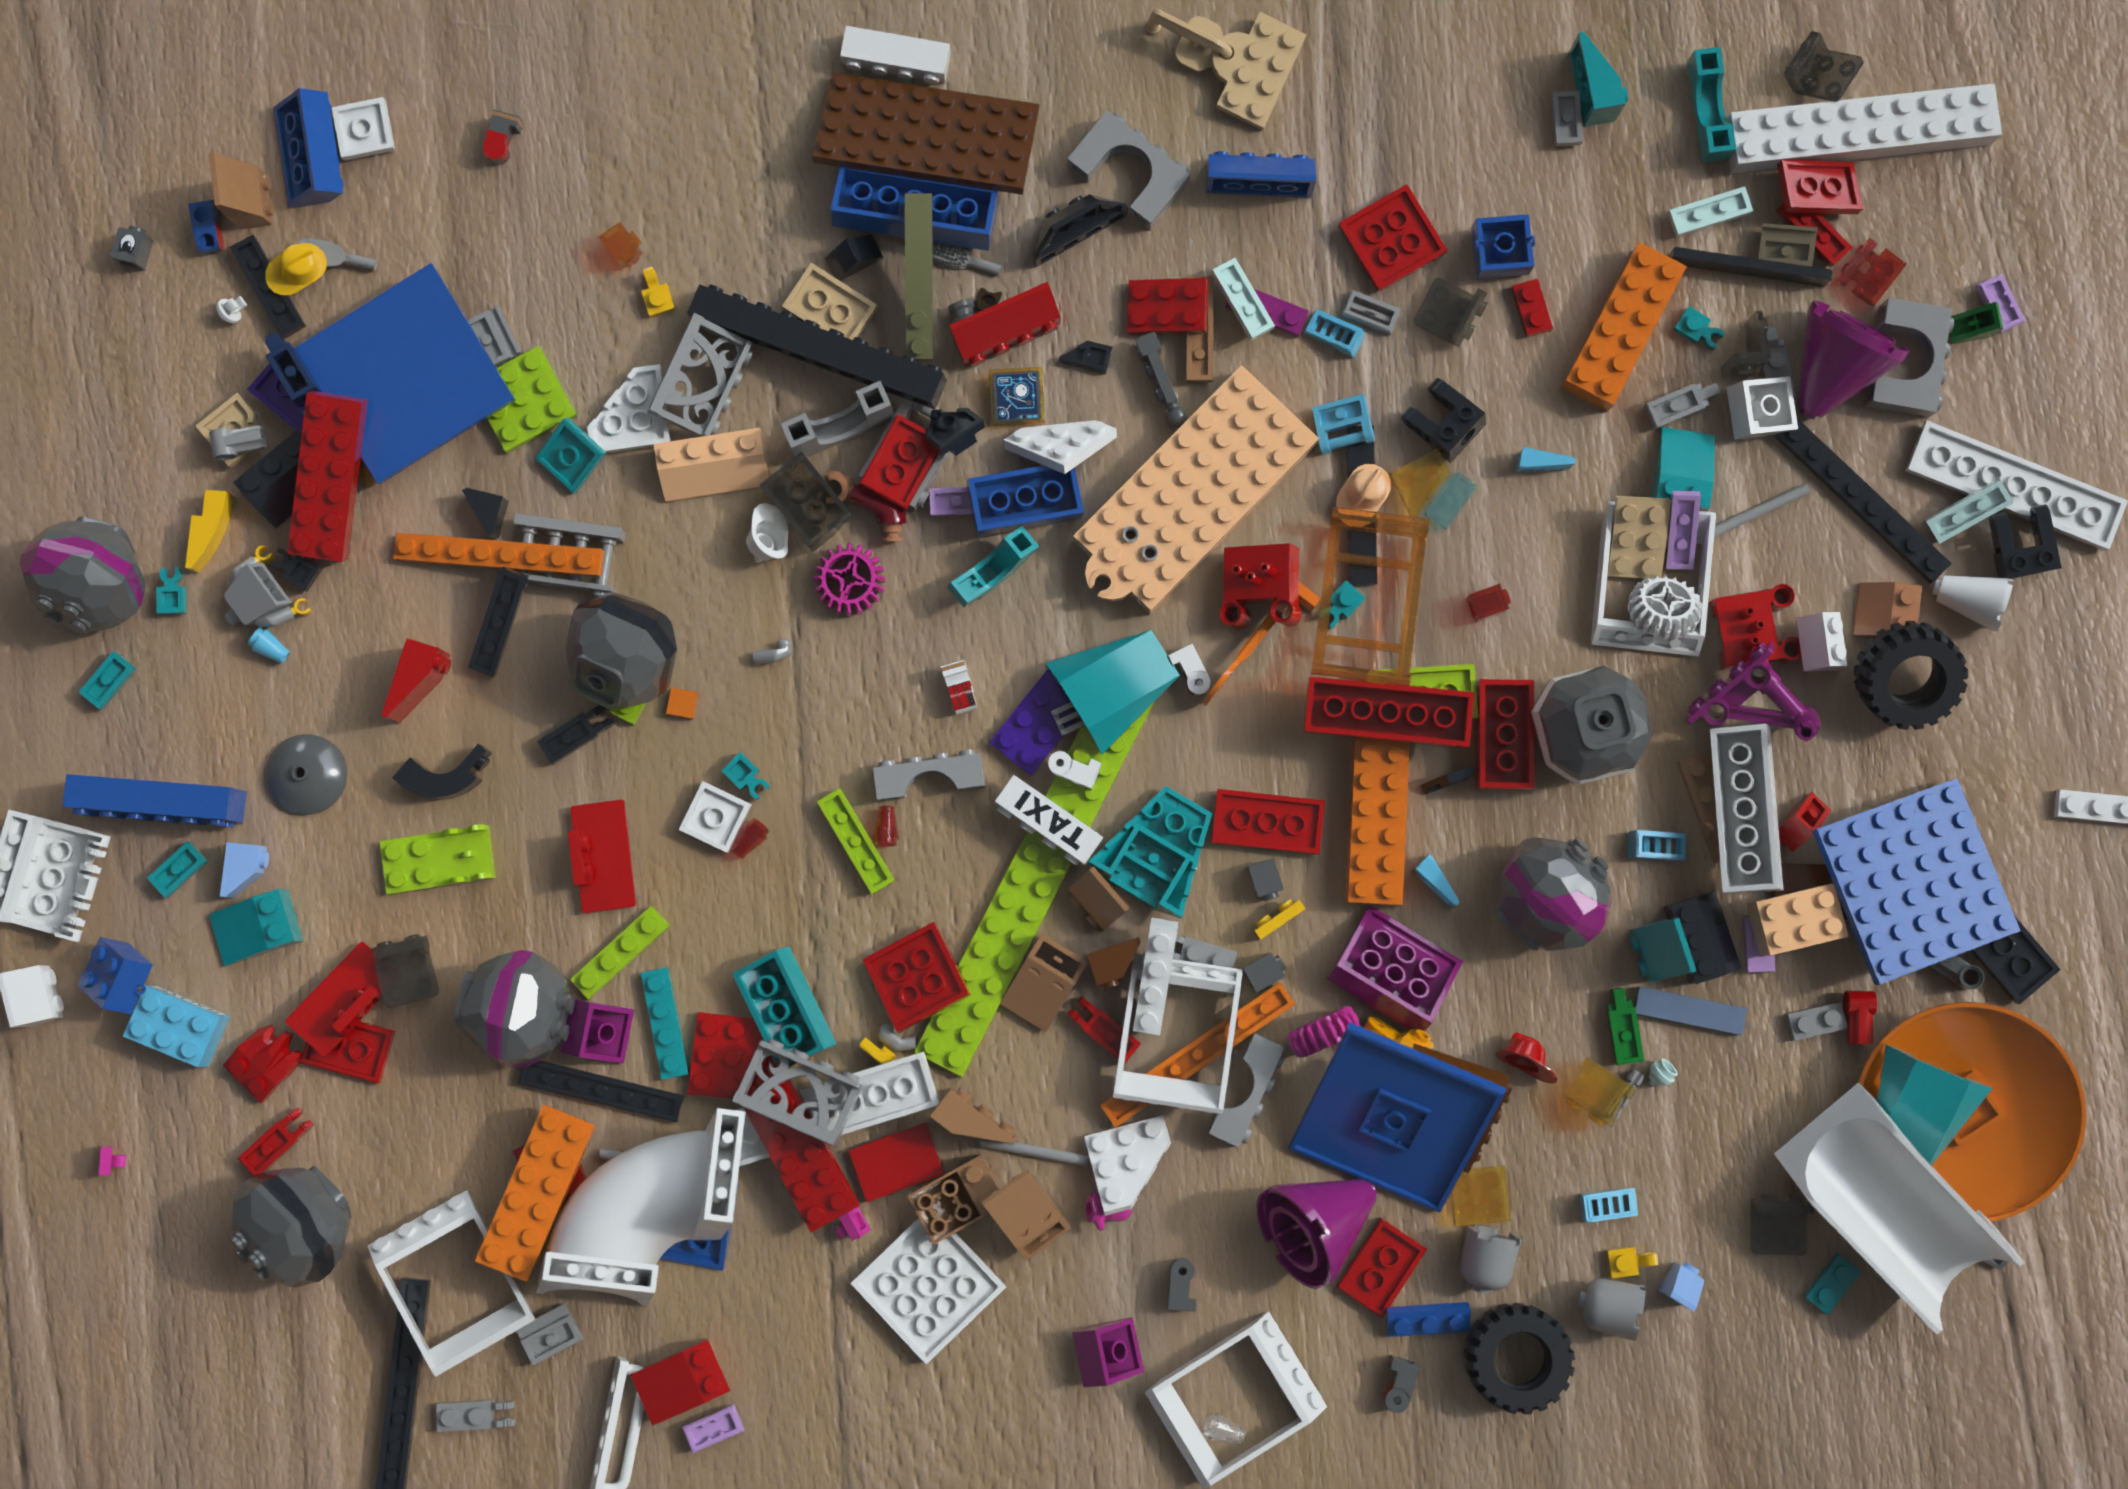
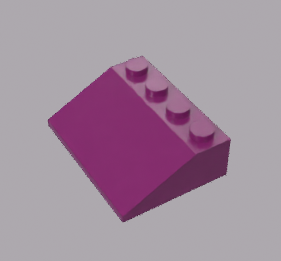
(1395, 970)

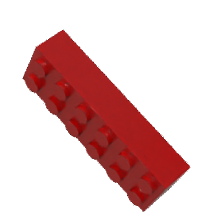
(327, 476)
(1388, 712)

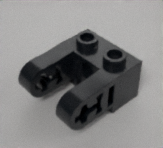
(1456, 429)
(2029, 560)

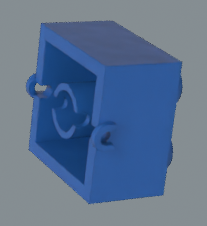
(1502, 246)
(115, 975)

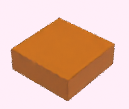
(682, 703)

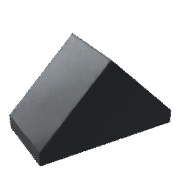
(853, 256)
(489, 510)

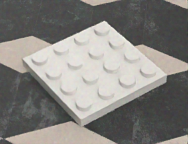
(928, 1288)

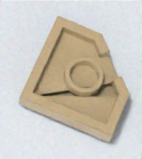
(232, 414)

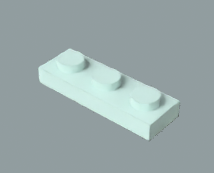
(1710, 211)
(1242, 299)
(1969, 511)

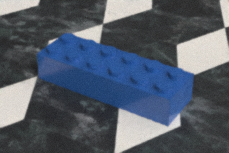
(877, 205)
(145, 799)

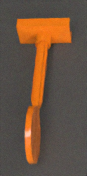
(1306, 599)

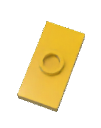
(881, 1055)

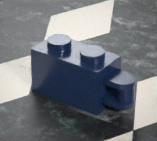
(290, 369)

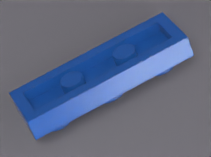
(1428, 1319)

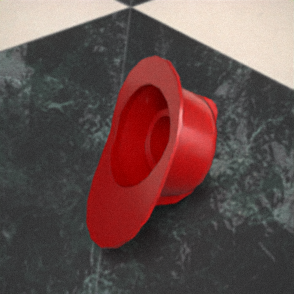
(1527, 1056)

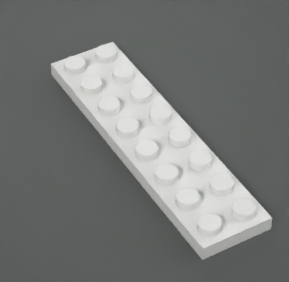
(1969, 465)
(886, 1094)

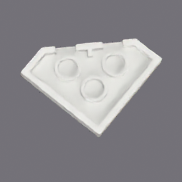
(625, 419)
(1060, 445)
(1126, 1160)

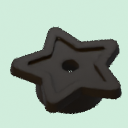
(984, 297)

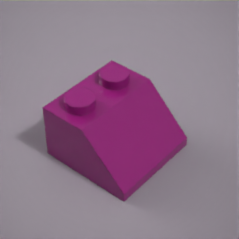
(598, 1031)
(1108, 1352)

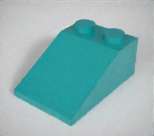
(1597, 83)
(1684, 464)
(256, 926)
(1661, 950)

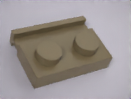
(1788, 244)

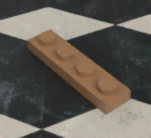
(1200, 346)

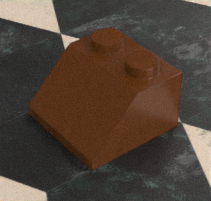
(1112, 962)

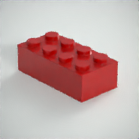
(1504, 735)

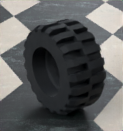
(1930, 700)
(1552, 1375)

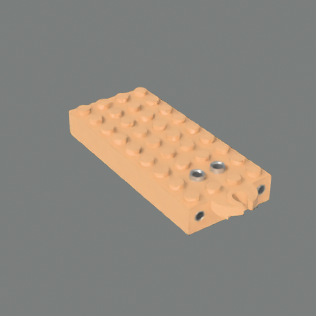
(1193, 492)

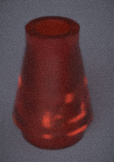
(886, 827)
(750, 837)

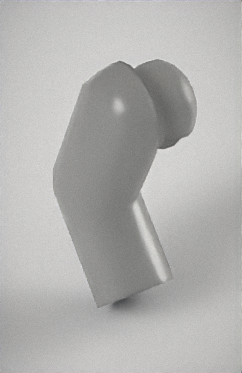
(771, 656)
(893, 1041)

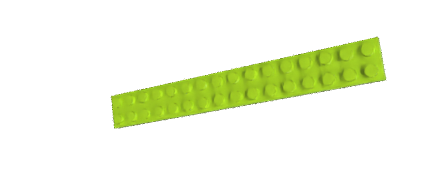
(1019, 911)

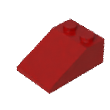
(417, 674)
(680, 1382)

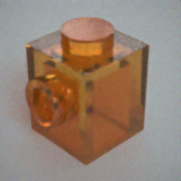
(622, 245)

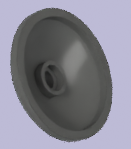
(323, 777)

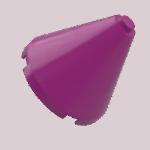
(1841, 359)
(1314, 1225)

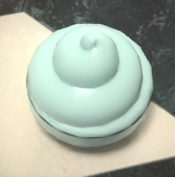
(1662, 1073)

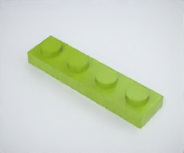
(856, 841)
(620, 952)

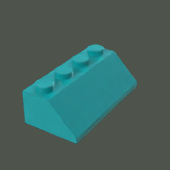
(784, 1004)

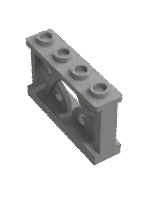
(670, 396)
(814, 1127)

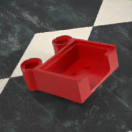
(1261, 576)
(1748, 621)

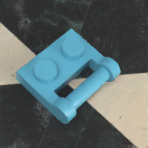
(1342, 415)

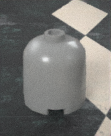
(1489, 1258)
(1612, 1307)

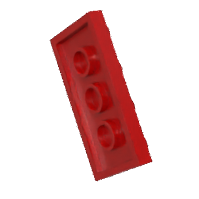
(1268, 821)

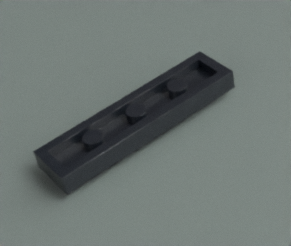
(278, 307)
(498, 621)

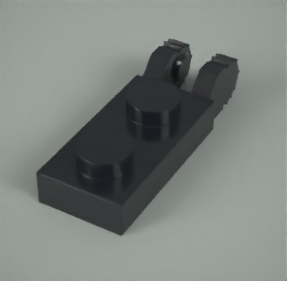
(574, 735)

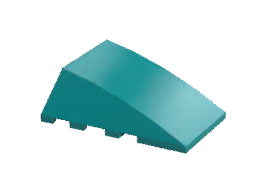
(1114, 683)
(1157, 852)
(1926, 1101)

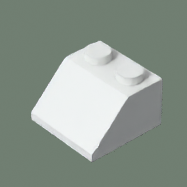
(1762, 407)
(1822, 642)
(30, 996)

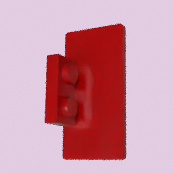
(602, 856)
(338, 1002)

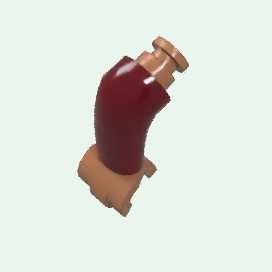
(886, 513)

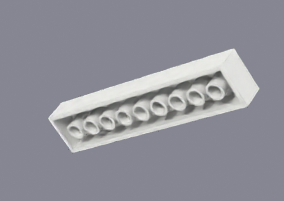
(1866, 127)

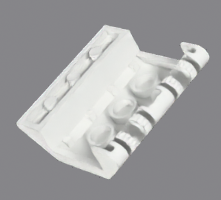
(47, 873)

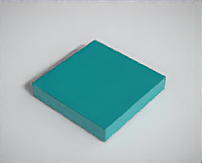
(570, 455)

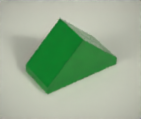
(1976, 323)

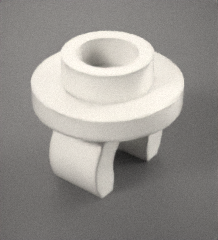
(230, 309)

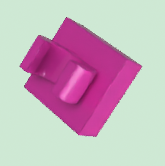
(108, 1160)
(852, 1224)

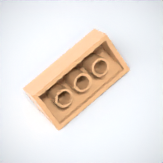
(712, 464)

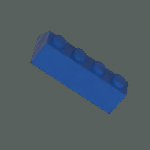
(308, 148)
(1260, 175)

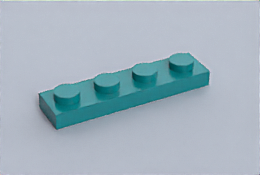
(665, 1023)

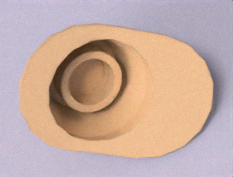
(1365, 489)

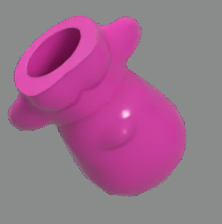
(1095, 1212)

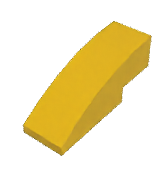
(208, 530)

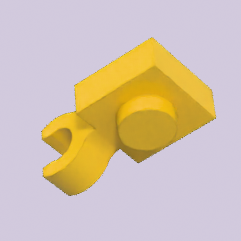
(657, 297)
(1625, 1261)

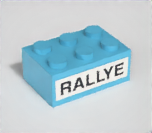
(176, 1026)

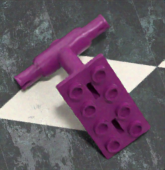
(1742, 685)

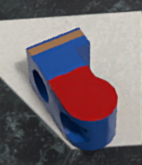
(206, 226)

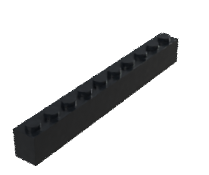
(820, 347)

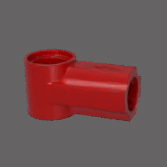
(1859, 1008)

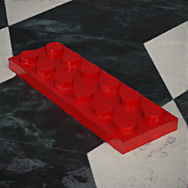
(802, 1161)

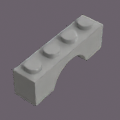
(895, 779)
(1262, 1060)

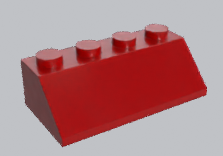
(1005, 325)

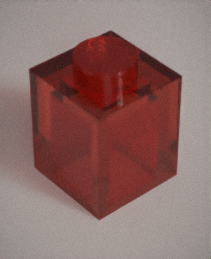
(1488, 603)

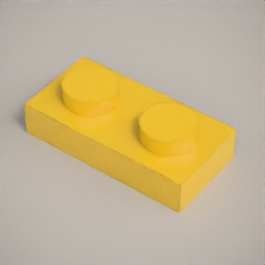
(1287, 912)

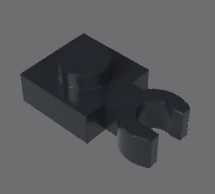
(298, 570)

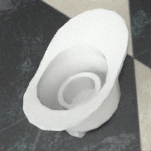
(767, 534)

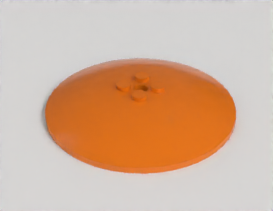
(2029, 1123)

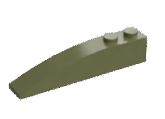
(919, 276)

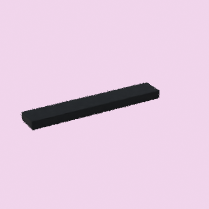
(1752, 267)
(1361, 541)
(602, 1090)

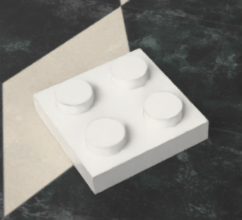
(363, 128)
(715, 817)

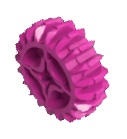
(836, 574)
(1321, 1032)

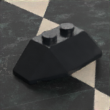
(1075, 224)

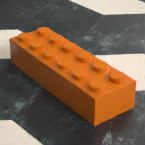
(1623, 327)
(1377, 822)
(535, 1193)

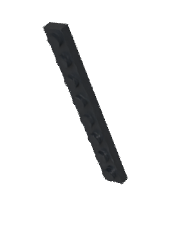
(1864, 502)
(403, 1388)

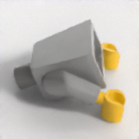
(257, 595)

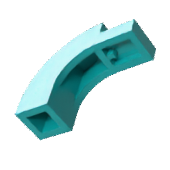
(995, 568)

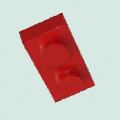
(1531, 308)

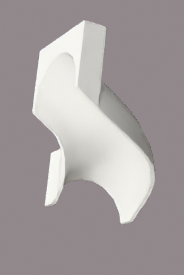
(641, 1207)

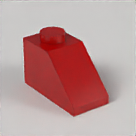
(1801, 821)

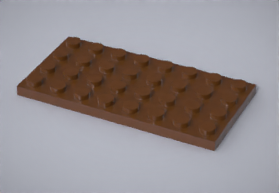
(926, 133)

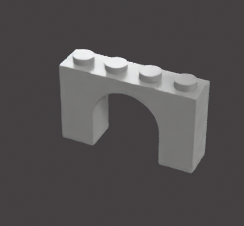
(1113, 137)
(1930, 328)
(814, 436)

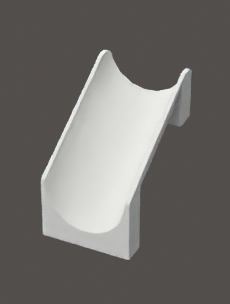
(1890, 1202)

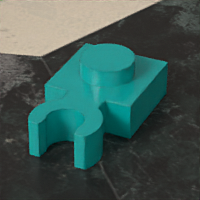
(1694, 326)
(172, 597)
(1345, 602)
(742, 774)

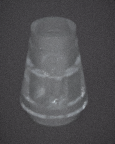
(1222, 1429)

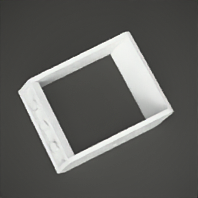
(1623, 633)
(1173, 1091)
(421, 1232)
(1287, 1372)

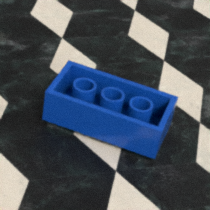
(1023, 499)

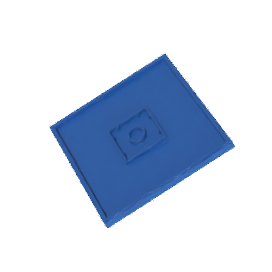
(414, 366)
(1396, 1117)

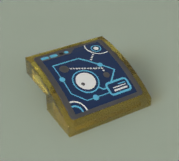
(1016, 395)

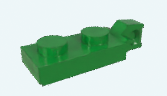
(1624, 1029)

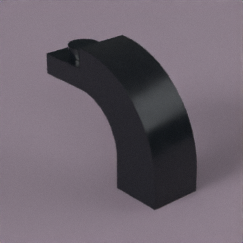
(448, 785)

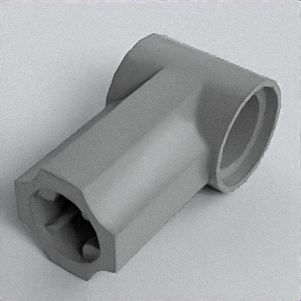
(229, 443)

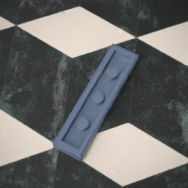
(1690, 1010)

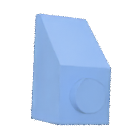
(242, 867)
(1683, 1285)

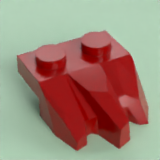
(263, 1062)

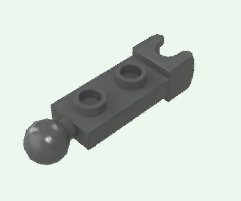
(1150, 351)

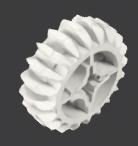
(1664, 607)

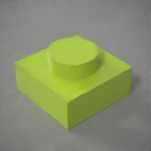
(628, 714)

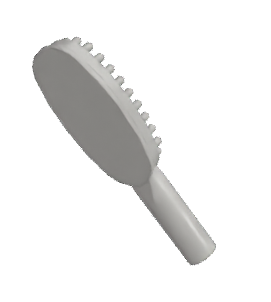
(336, 255)
(959, 258)

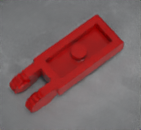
(1104, 1030)
(273, 1144)

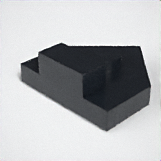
(953, 430)

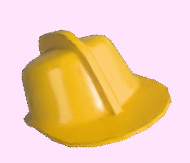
(295, 268)

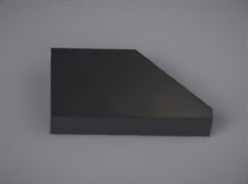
(1089, 356)
(1447, 780)

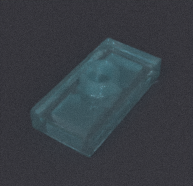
(1451, 500)

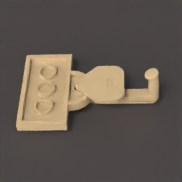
(1257, 63)

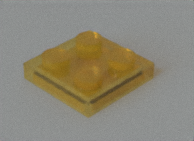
(1481, 1197)

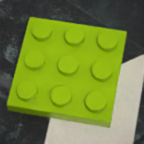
(538, 402)

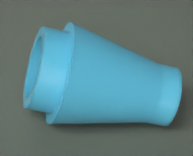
(268, 645)

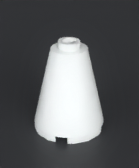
(1975, 597)

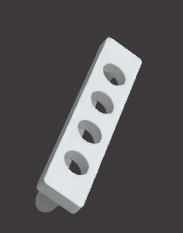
(620, 1370)

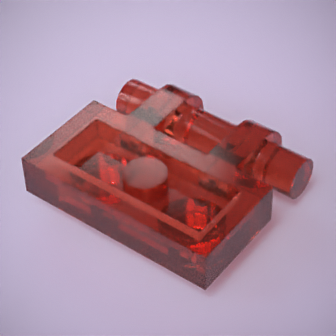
(1877, 278)

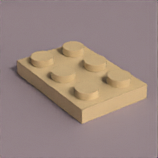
(829, 303)
(1638, 536)

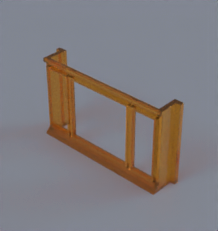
(1377, 523)

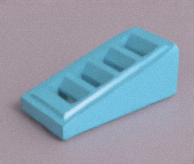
(1355, 343)
(1536, 460)
(1639, 845)
(1432, 876)
(1587, 1210)

